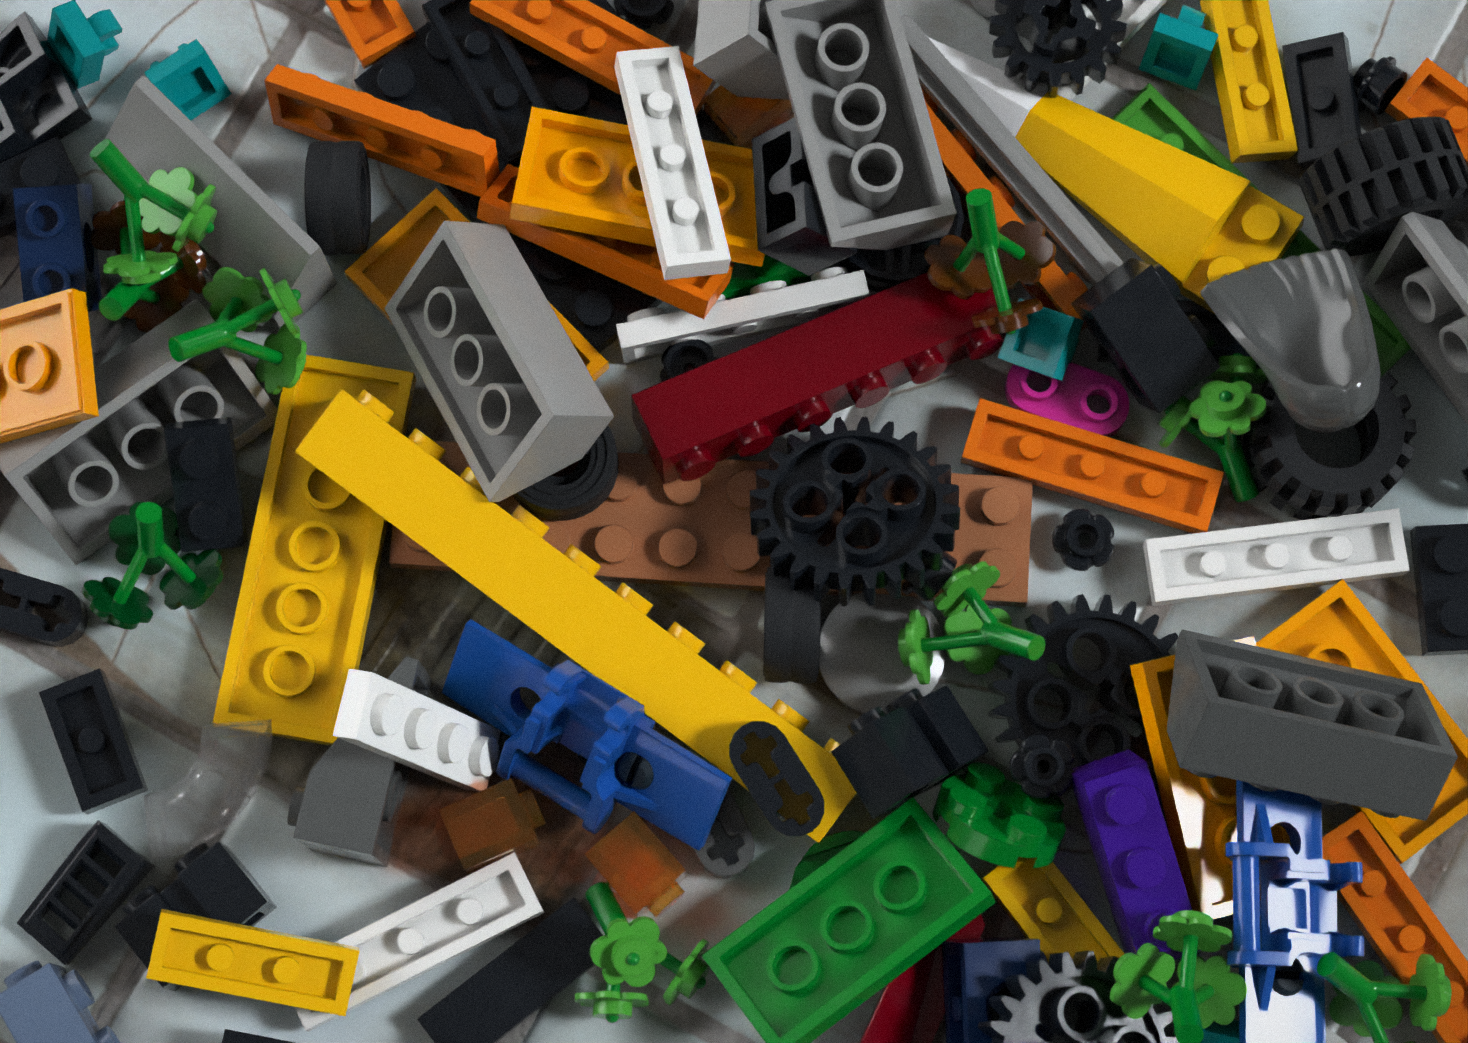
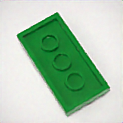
(849, 928)

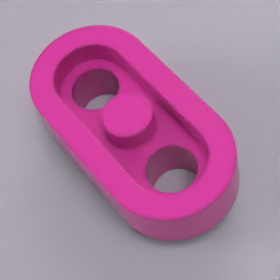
(1067, 399)

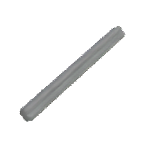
(1009, 158)

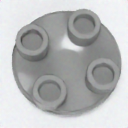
(862, 654)

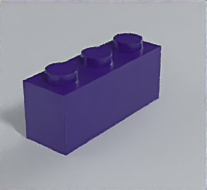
(1130, 846)

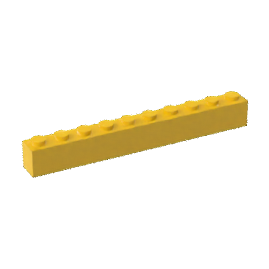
(563, 599)

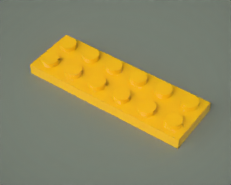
(307, 567)

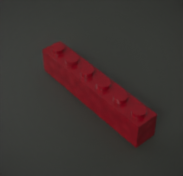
(808, 375)

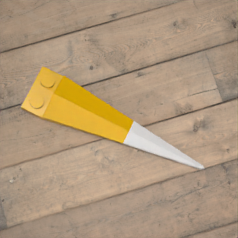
(1142, 190)

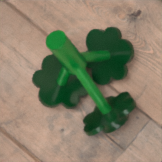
(146, 545)

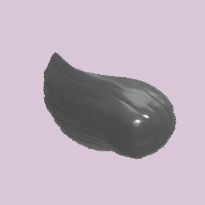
(1307, 334)

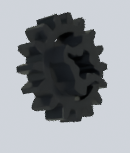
(1075, 42)

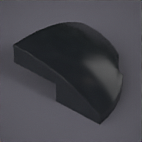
(34, 91)

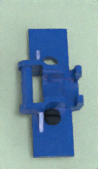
(595, 720)
(1296, 915)

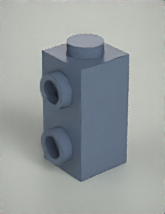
(50, 1007)

